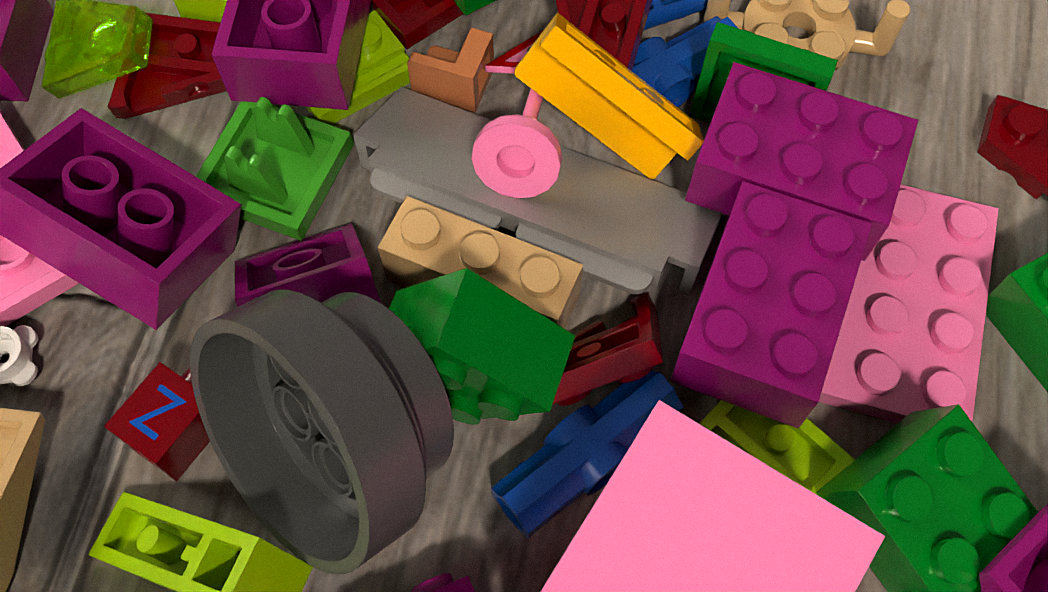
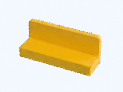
(607, 98)

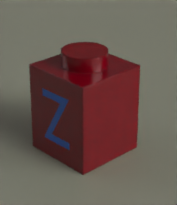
(162, 421)

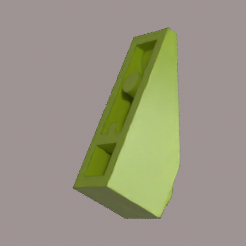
(193, 552)

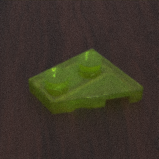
(94, 44)

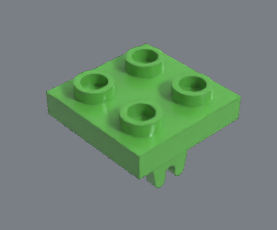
(276, 165)

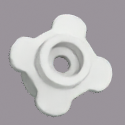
(19, 345)

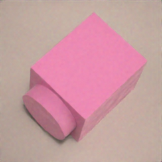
(709, 519)

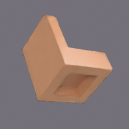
(454, 75)

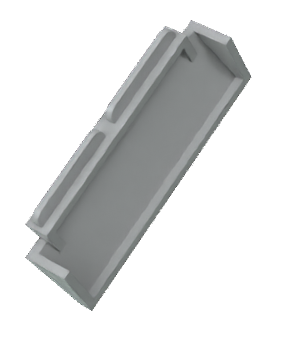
(592, 214)

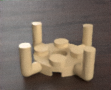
(826, 21)

